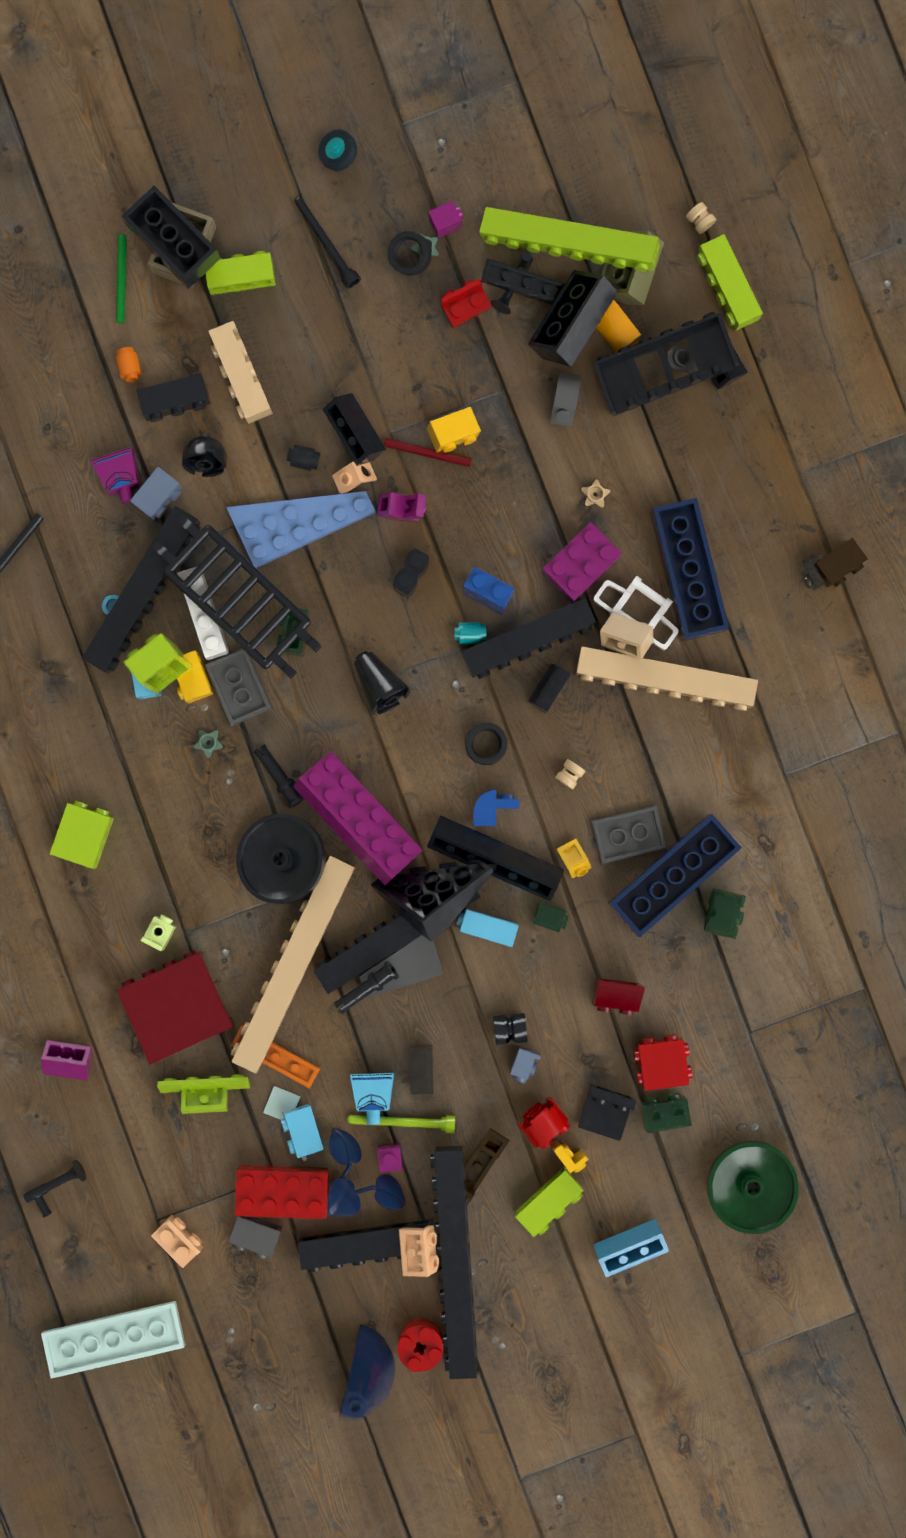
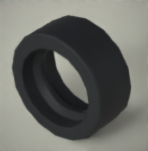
(394, 246)
(502, 743)

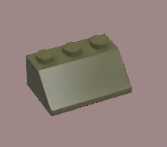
(629, 283)

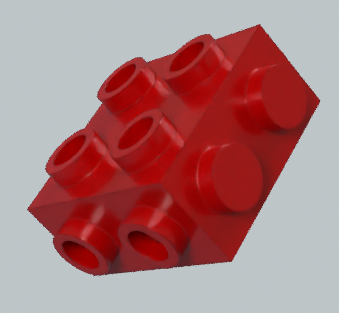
(662, 1063)

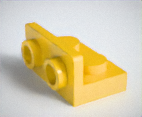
(572, 1162)

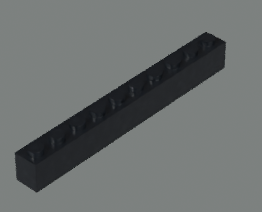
(456, 1262)

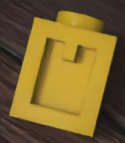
(574, 858)

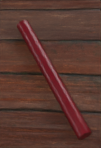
(427, 452)

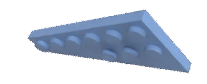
(287, 525)

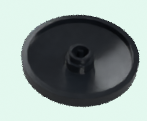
(280, 859)

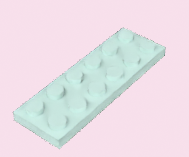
(113, 1339)

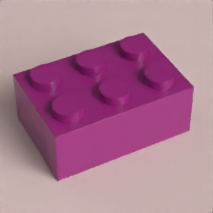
(581, 563)

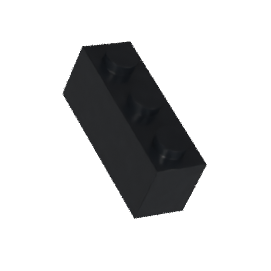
(173, 397)
(354, 429)

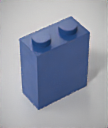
(488, 590)

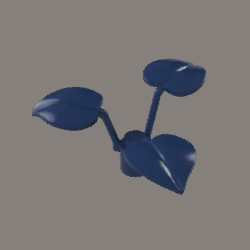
(341, 1196)

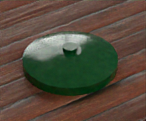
(752, 1187)

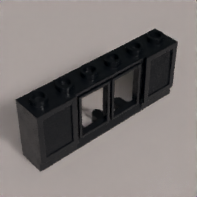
(710, 350)

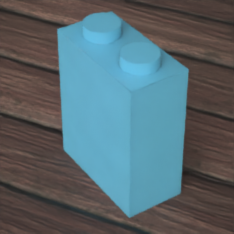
(487, 927)

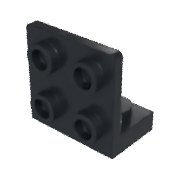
(606, 1112)

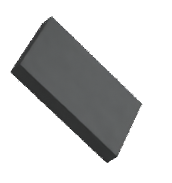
(238, 687)
(629, 834)

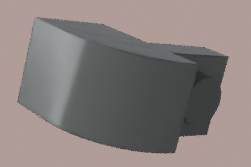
(565, 399)

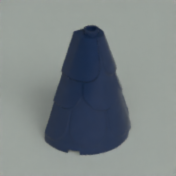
(370, 1375)

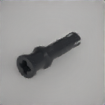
(284, 784)
(374, 982)

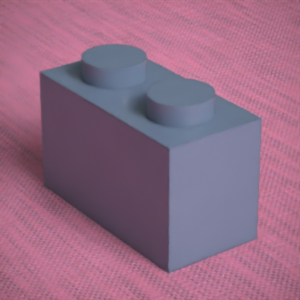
(156, 494)

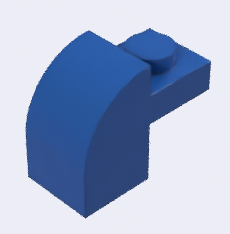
(485, 807)

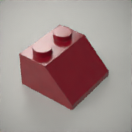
(617, 995)

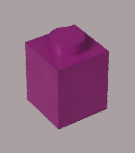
(445, 219)
(390, 1157)

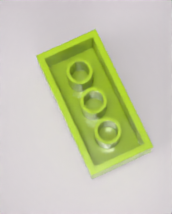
(157, 663)

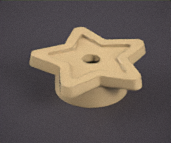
(595, 488)

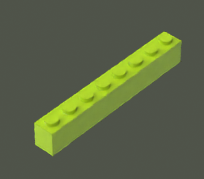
(570, 239)

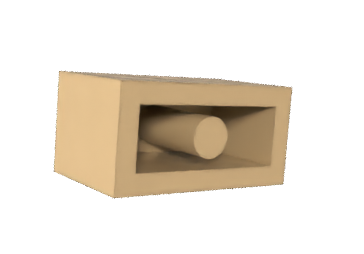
(626, 636)

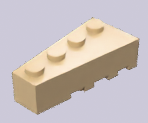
(240, 373)

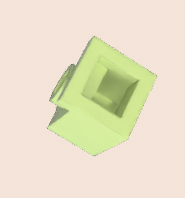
(167, 927)

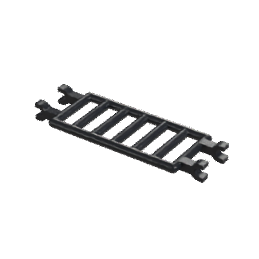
(218, 617)

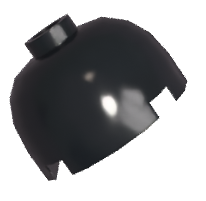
(205, 456)

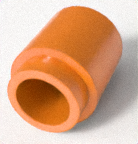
(128, 364)

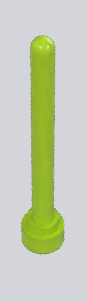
(446, 1123)

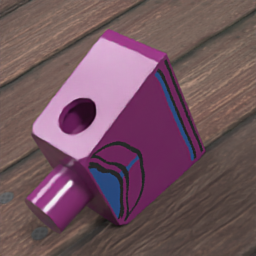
(118, 473)

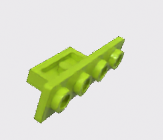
(204, 1094)

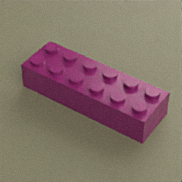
(357, 818)

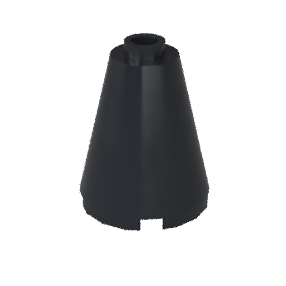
(379, 683)

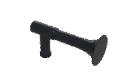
(502, 303)
(37, 1193)

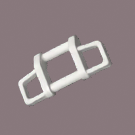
(640, 586)

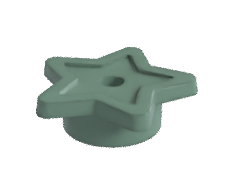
(432, 241)
(202, 745)

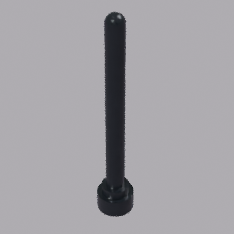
(349, 276)

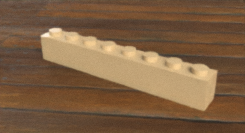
(666, 677)

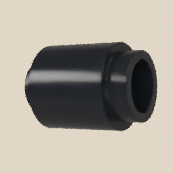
(303, 457)

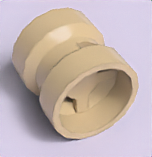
(701, 218)
(568, 779)

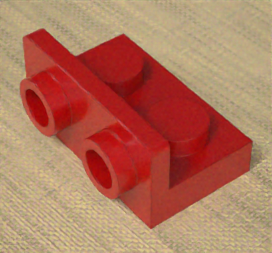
(465, 303)

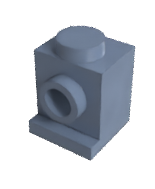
(524, 1064)

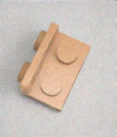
(177, 1241)
(418, 1251)

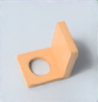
(352, 476)

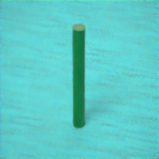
(121, 279)

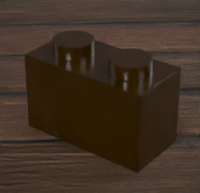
(840, 562)

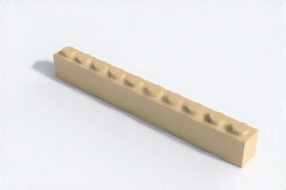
(292, 965)

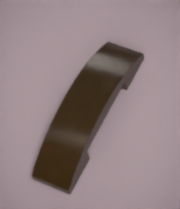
(482, 1160)

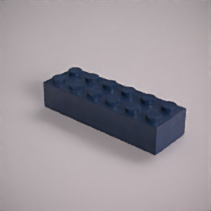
(689, 569)
(674, 875)

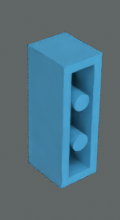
(631, 1248)

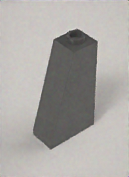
(413, 964)

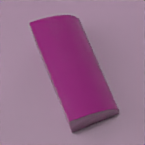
(66, 1060)

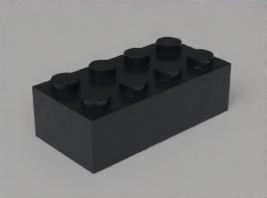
(171, 237)
(573, 317)

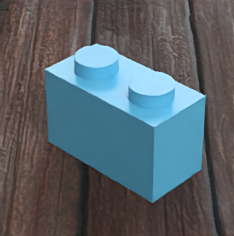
(302, 1131)

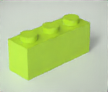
(241, 273)
(549, 1202)

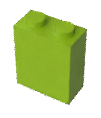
(82, 834)

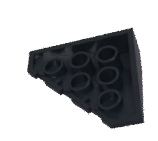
(433, 897)

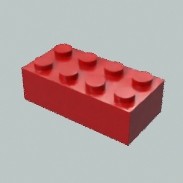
(282, 1192)

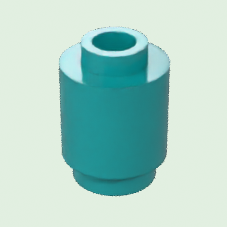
(470, 633)

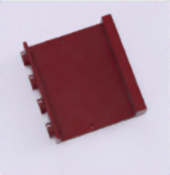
(174, 1007)

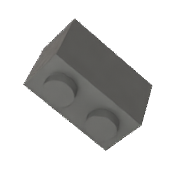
(255, 1236)

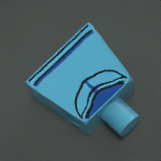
(372, 1094)

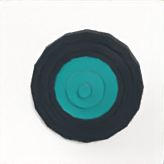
(337, 150)

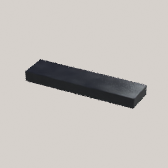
(521, 281)

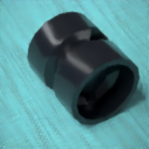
(510, 1029)

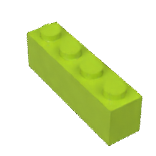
(729, 282)

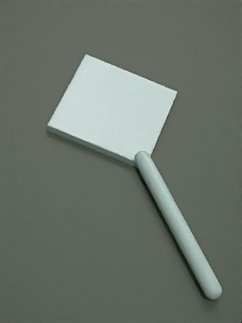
(279, 1102)

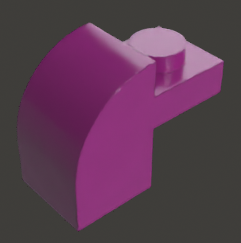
(401, 507)

